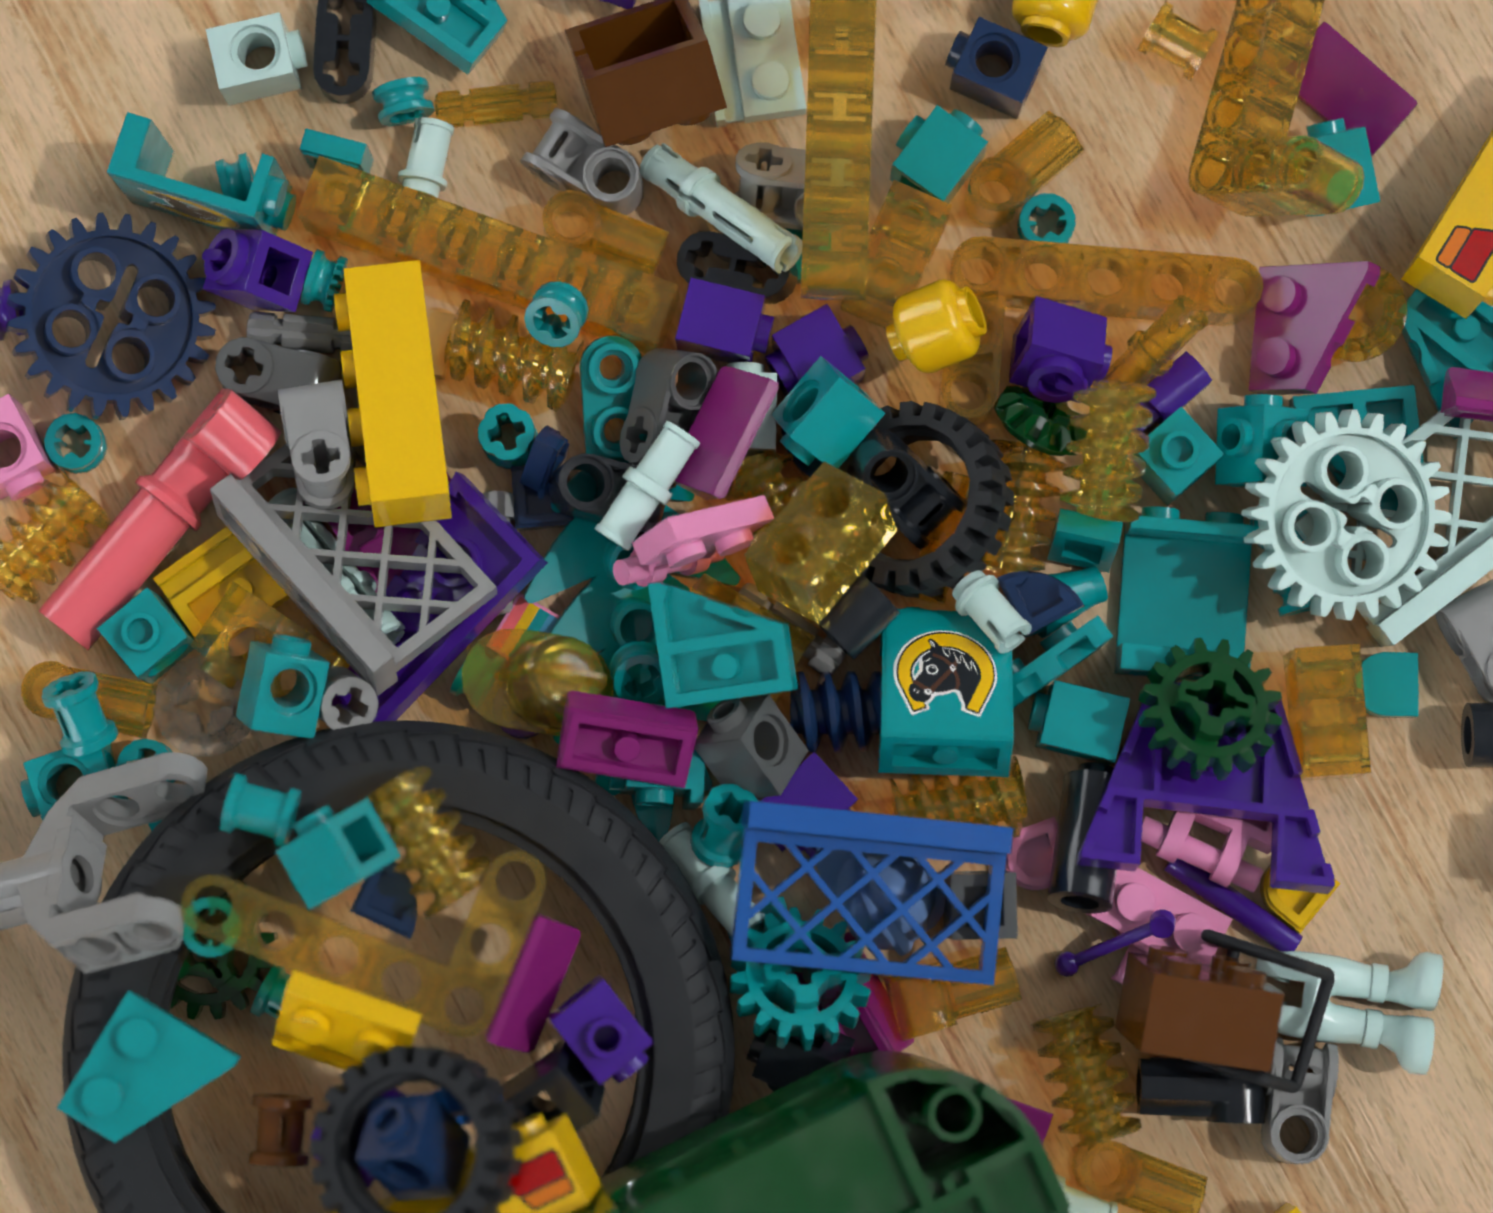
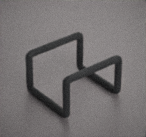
(1235, 947)

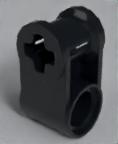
(609, 483)
(915, 491)

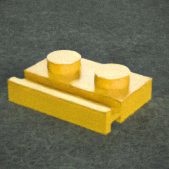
(207, 572)
(339, 1023)

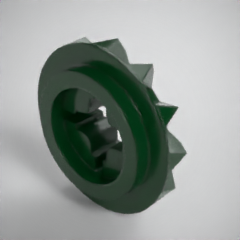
(1037, 422)

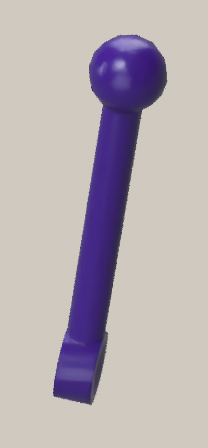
(1160, 925)

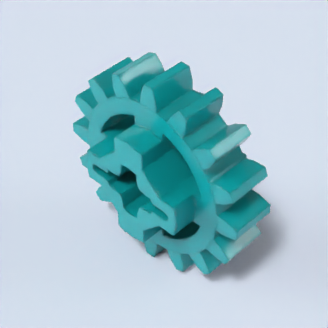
(800, 1003)

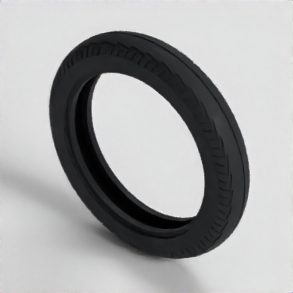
(496, 788)

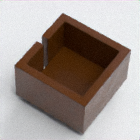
(646, 70)
(1199, 1009)

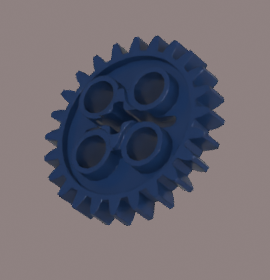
(58, 293)

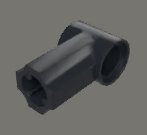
(858, 617)
(1191, 1089)

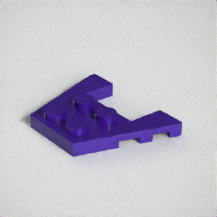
(1264, 793)

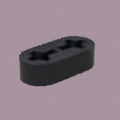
(330, 42)
(729, 251)

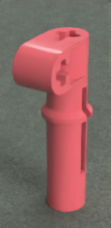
(221, 442)

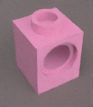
(33, 463)

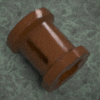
(270, 1110)

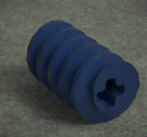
(836, 711)

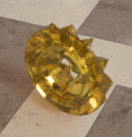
(1387, 310)

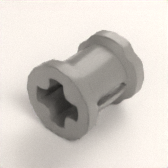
(361, 707)

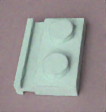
(754, 59)

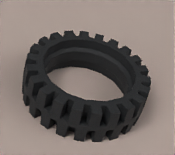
(984, 510)
(387, 1070)

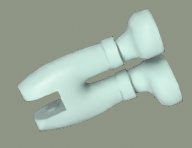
(1411, 986)

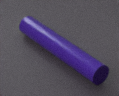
(1236, 906)

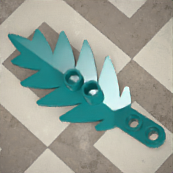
(603, 610)

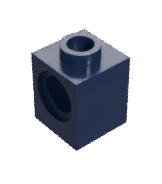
(1001, 93)
(414, 1147)

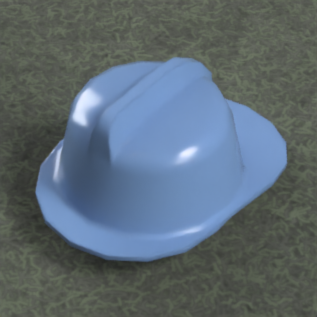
(870, 905)

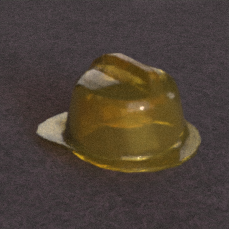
(525, 677)

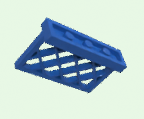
(878, 835)

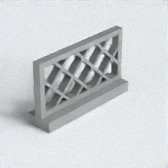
(320, 594)

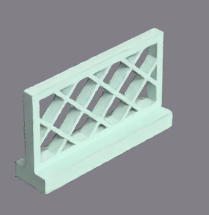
(1460, 563)

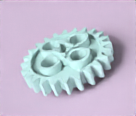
(1373, 464)

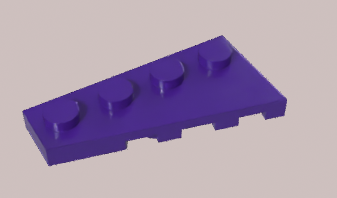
(496, 550)

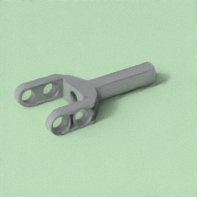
(62, 869)

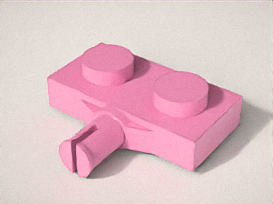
(1140, 895)

